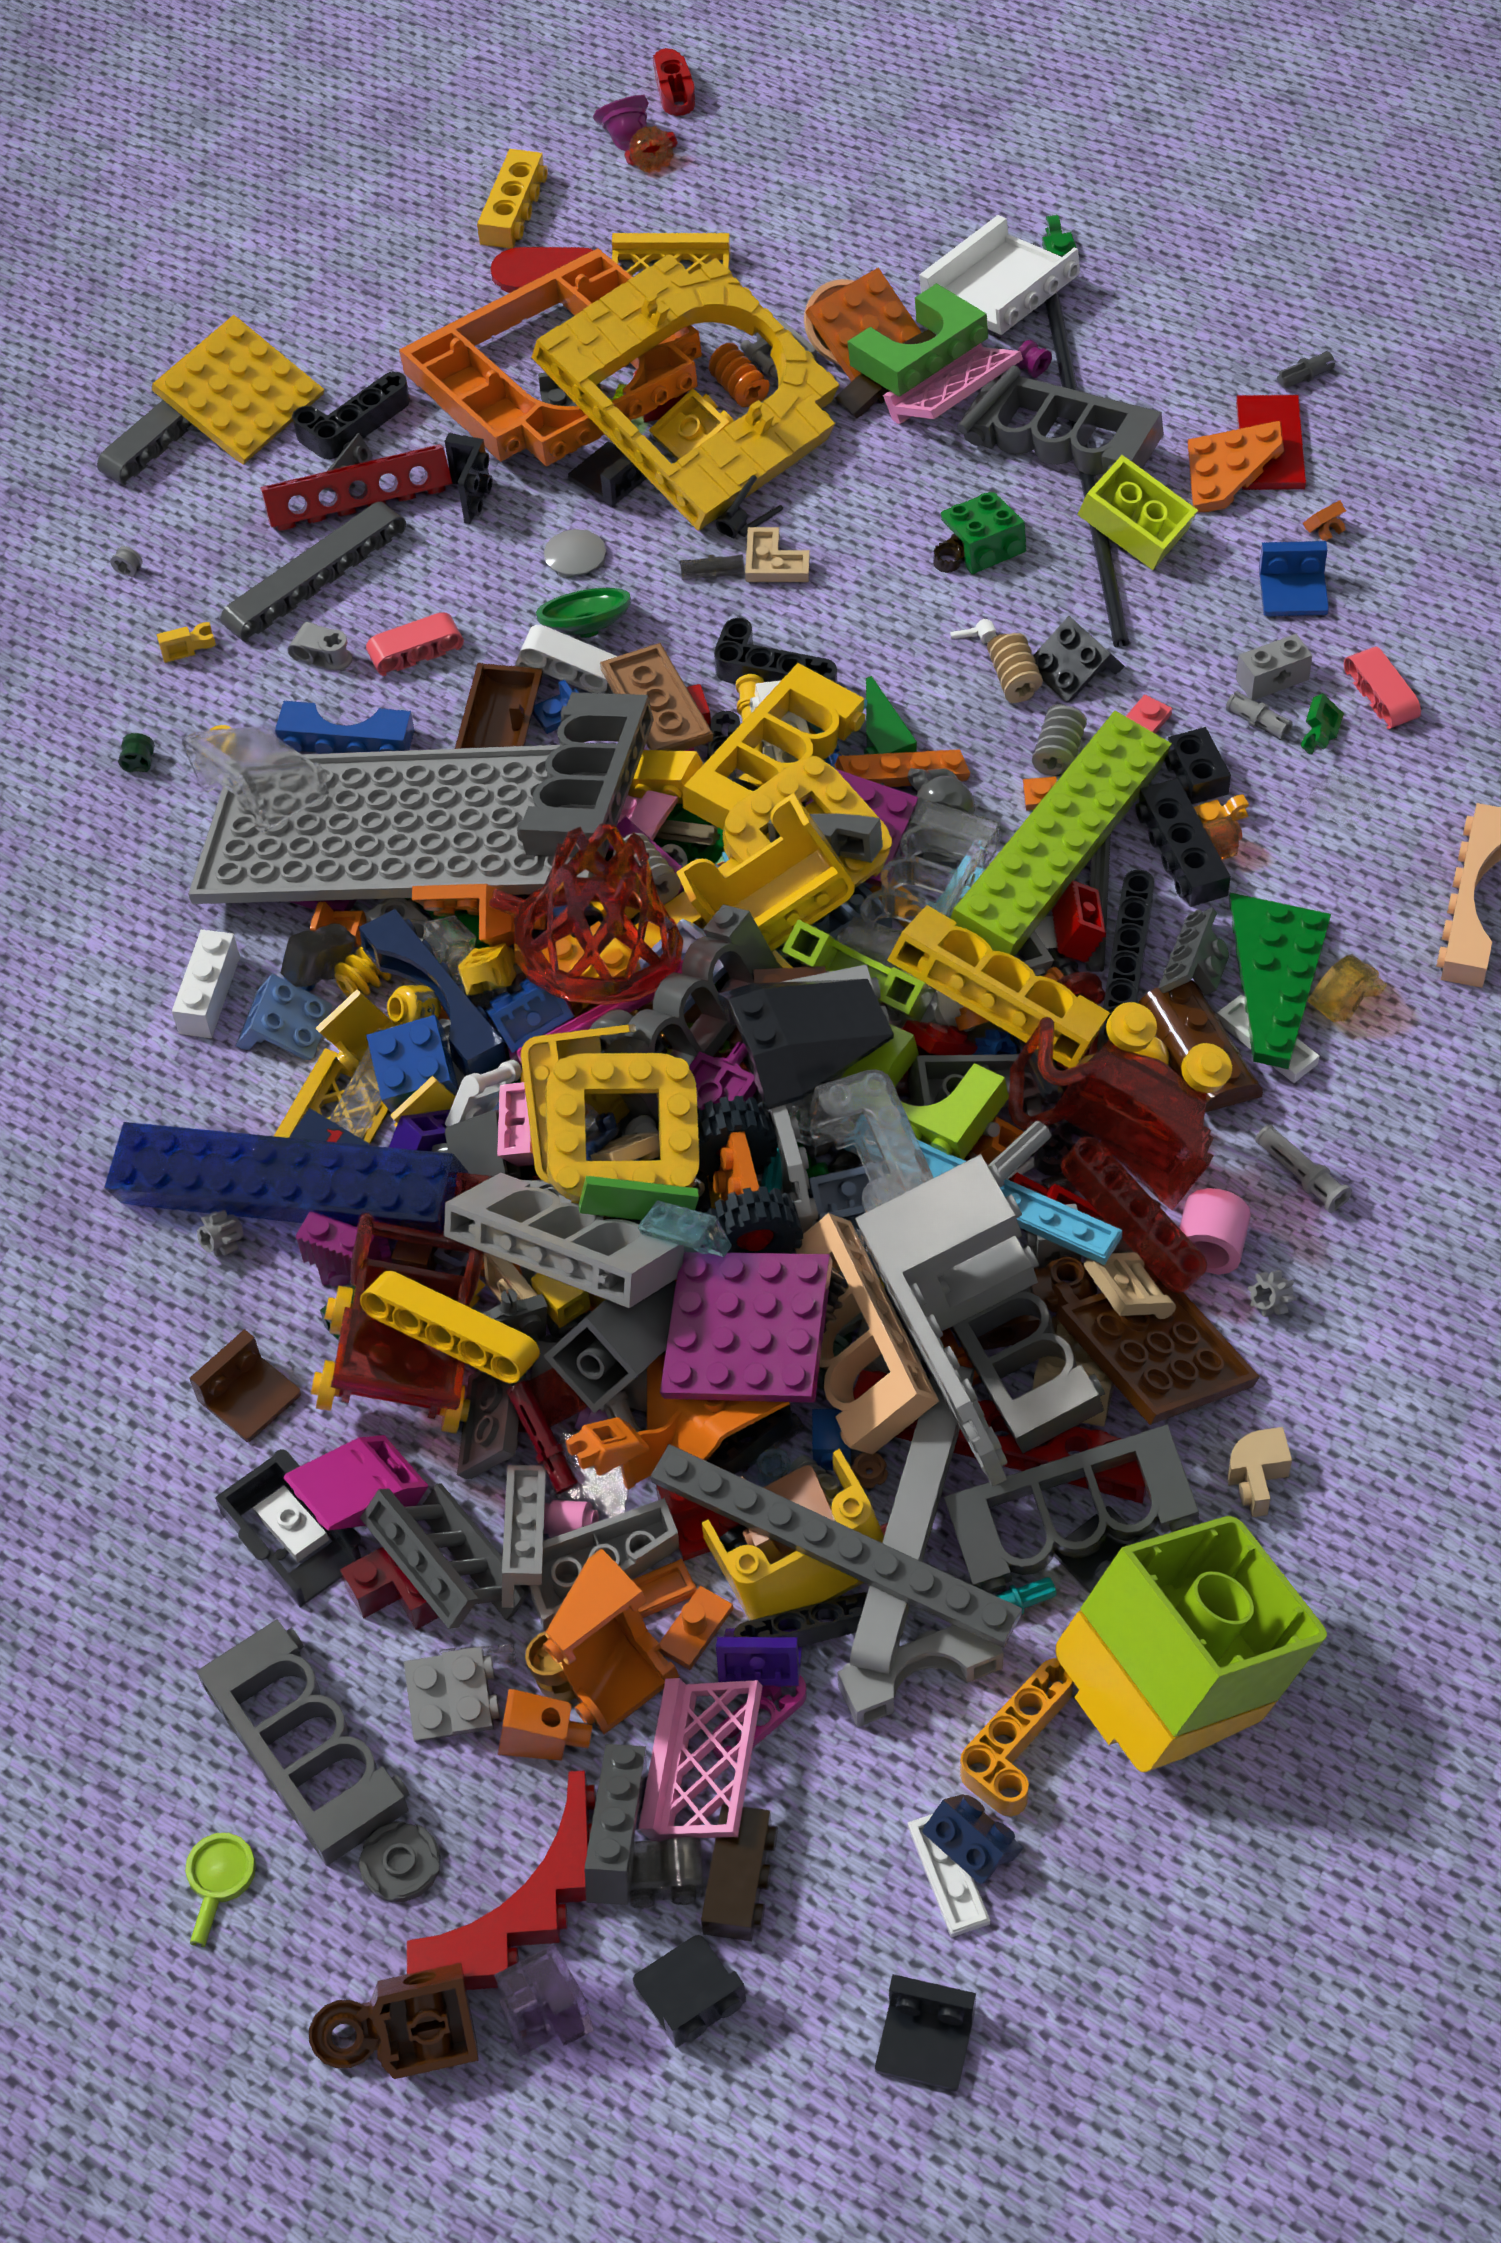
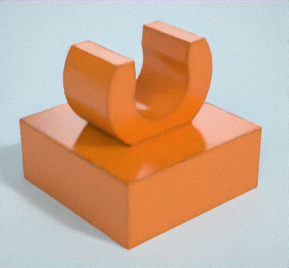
(1326, 518)

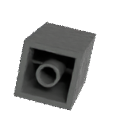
(613, 1346)

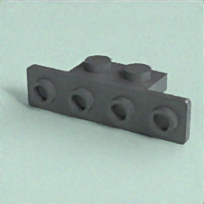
(1196, 955)

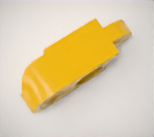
(487, 969)

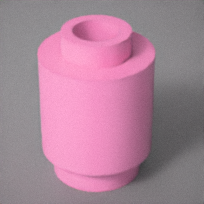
(567, 1515)

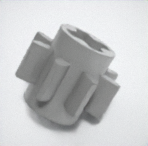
(220, 1233)
(1275, 1284)

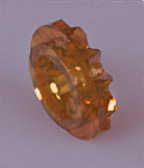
(647, 161)

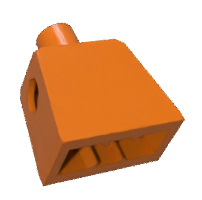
(539, 1727)

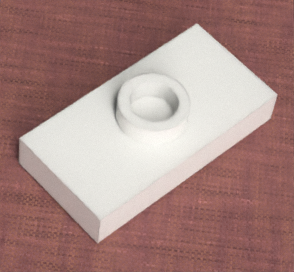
(291, 1523)

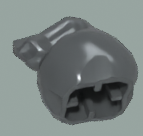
(942, 788)

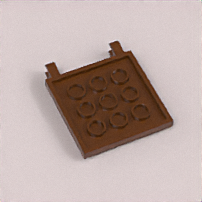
(1155, 1362)

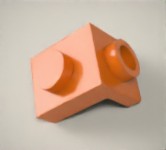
(349, 919)

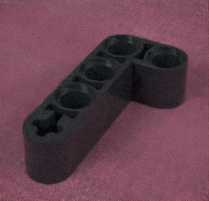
(361, 414)
(738, 657)

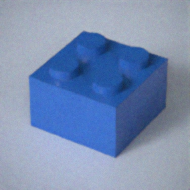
(408, 1057)

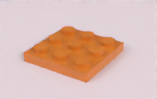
(855, 308)

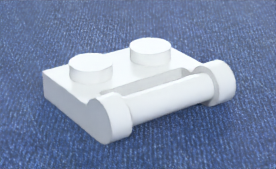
(481, 1092)

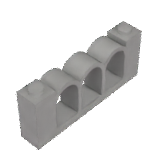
(559, 1242)

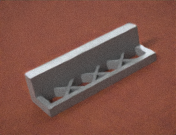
(523, 1529)

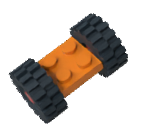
(732, 1147)

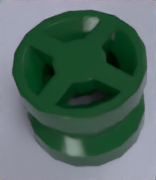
(136, 753)

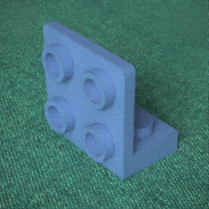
(284, 1018)

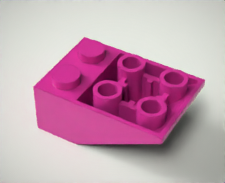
(347, 1478)

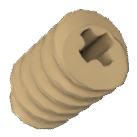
(1015, 666)

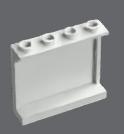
(1001, 274)

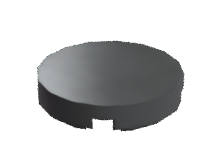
(406, 1872)

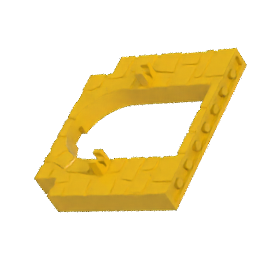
(645, 314)

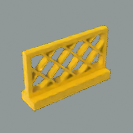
(646, 247)
(316, 1093)

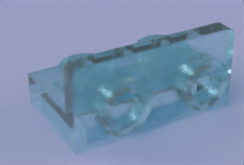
(686, 1228)

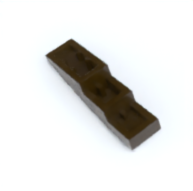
(864, 391)

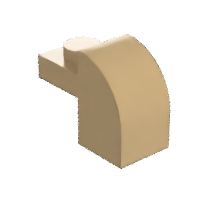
(1254, 1460)

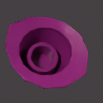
(623, 119)

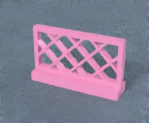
(951, 383)
(670, 1763)

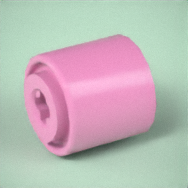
(1217, 1227)

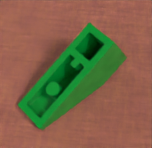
(883, 725)

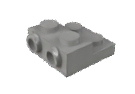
(451, 1694)

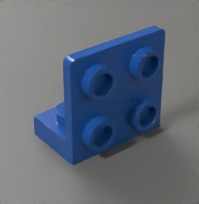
(1293, 578)
(527, 1013)

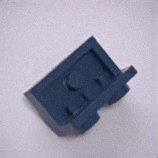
(971, 1837)

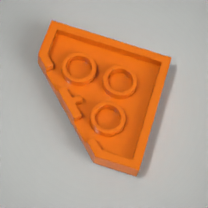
(1229, 461)

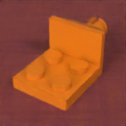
(494, 925)

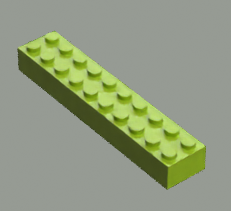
(1061, 834)

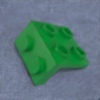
(987, 529)

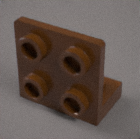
(243, 1387)

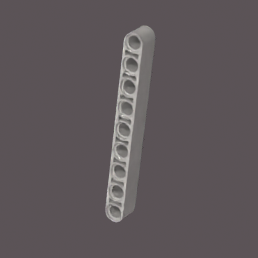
(909, 1529)

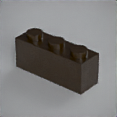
(738, 1876)

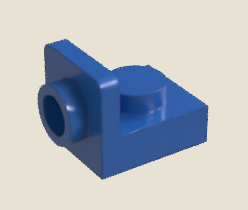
(549, 711)

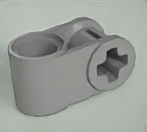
(320, 647)

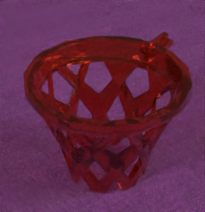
(564, 888)

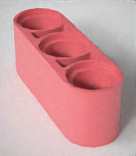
(414, 642)
(1383, 686)

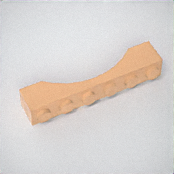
(1469, 946)

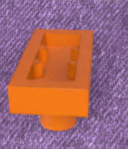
(695, 1627)

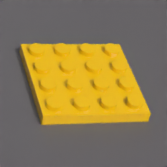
(237, 389)

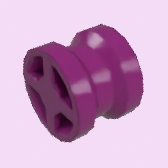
(1034, 359)

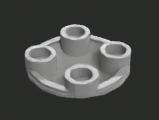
(575, 552)

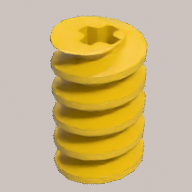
(357, 973)

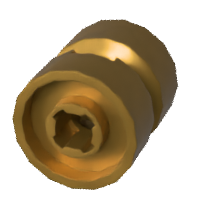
(546, 1671)

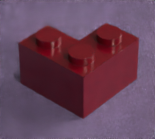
(378, 1582)

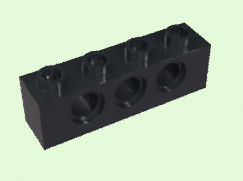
(1183, 843)

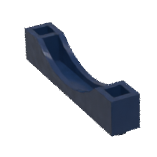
(399, 951)

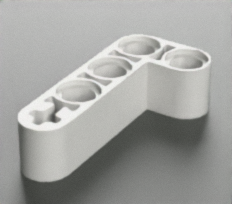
(565, 659)

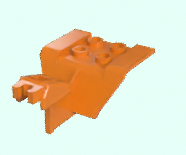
(683, 1423)

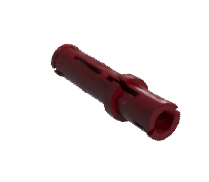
(546, 1445)

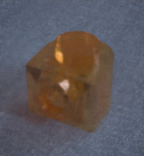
(1224, 835)

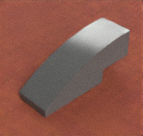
(848, 834)

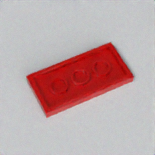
(1288, 469)

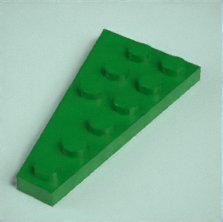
(1277, 966)

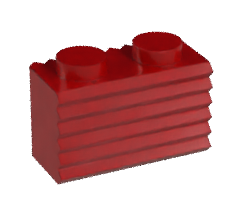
(1078, 921)

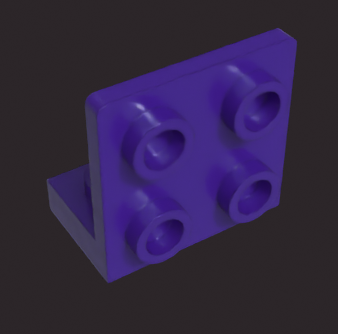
(765, 1659)

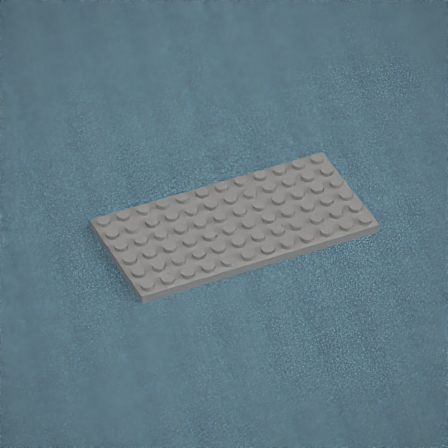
(385, 828)

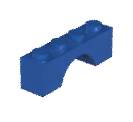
(307, 731)

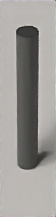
(989, 399)

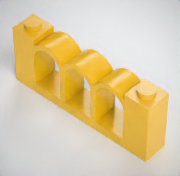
(801, 692)
(996, 984)

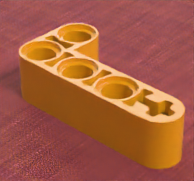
(1023, 1730)

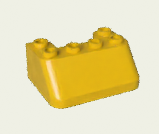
(780, 883)

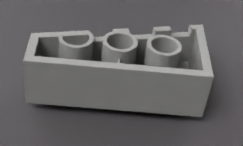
(630, 1538)

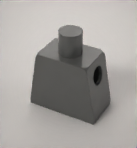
(476, 1146)

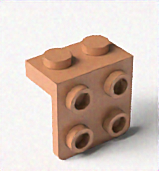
(802, 1488)

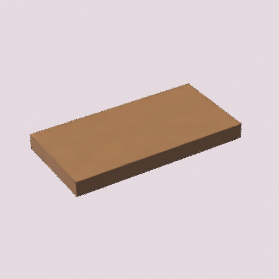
(676, 717)

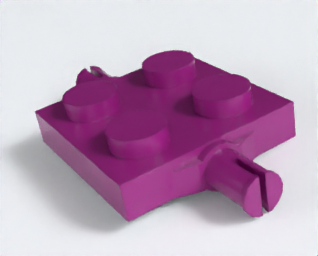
(722, 1077)

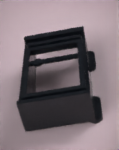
(313, 1574)

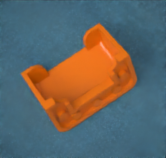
(606, 1645)

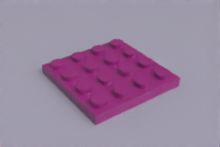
(747, 1327)

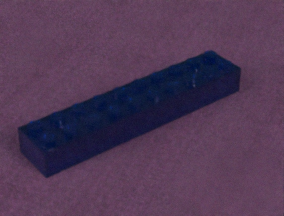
(280, 1177)

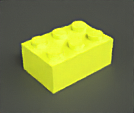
(1137, 512)

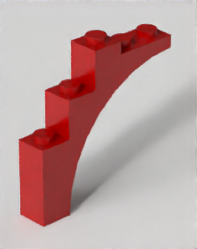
(528, 1915)

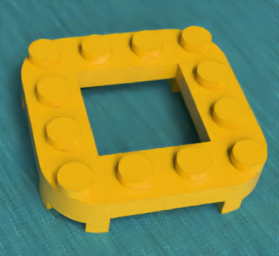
(807, 780)
(621, 1074)

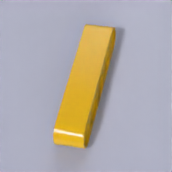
(450, 1326)

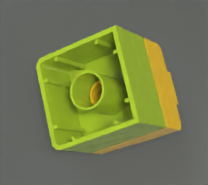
(1187, 1642)

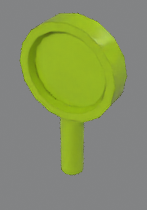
(217, 1871)

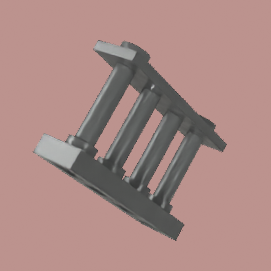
(426, 1566)

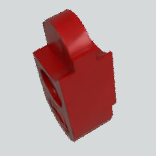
(674, 82)

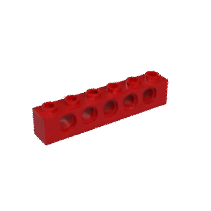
(278, 495)

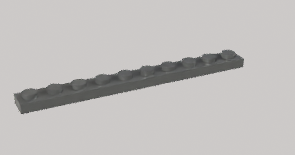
(837, 1546)

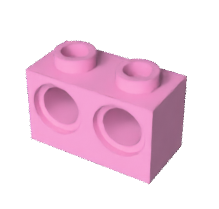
(513, 1126)

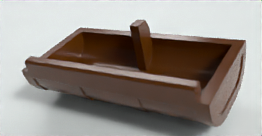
(499, 706)
(1188, 1020)

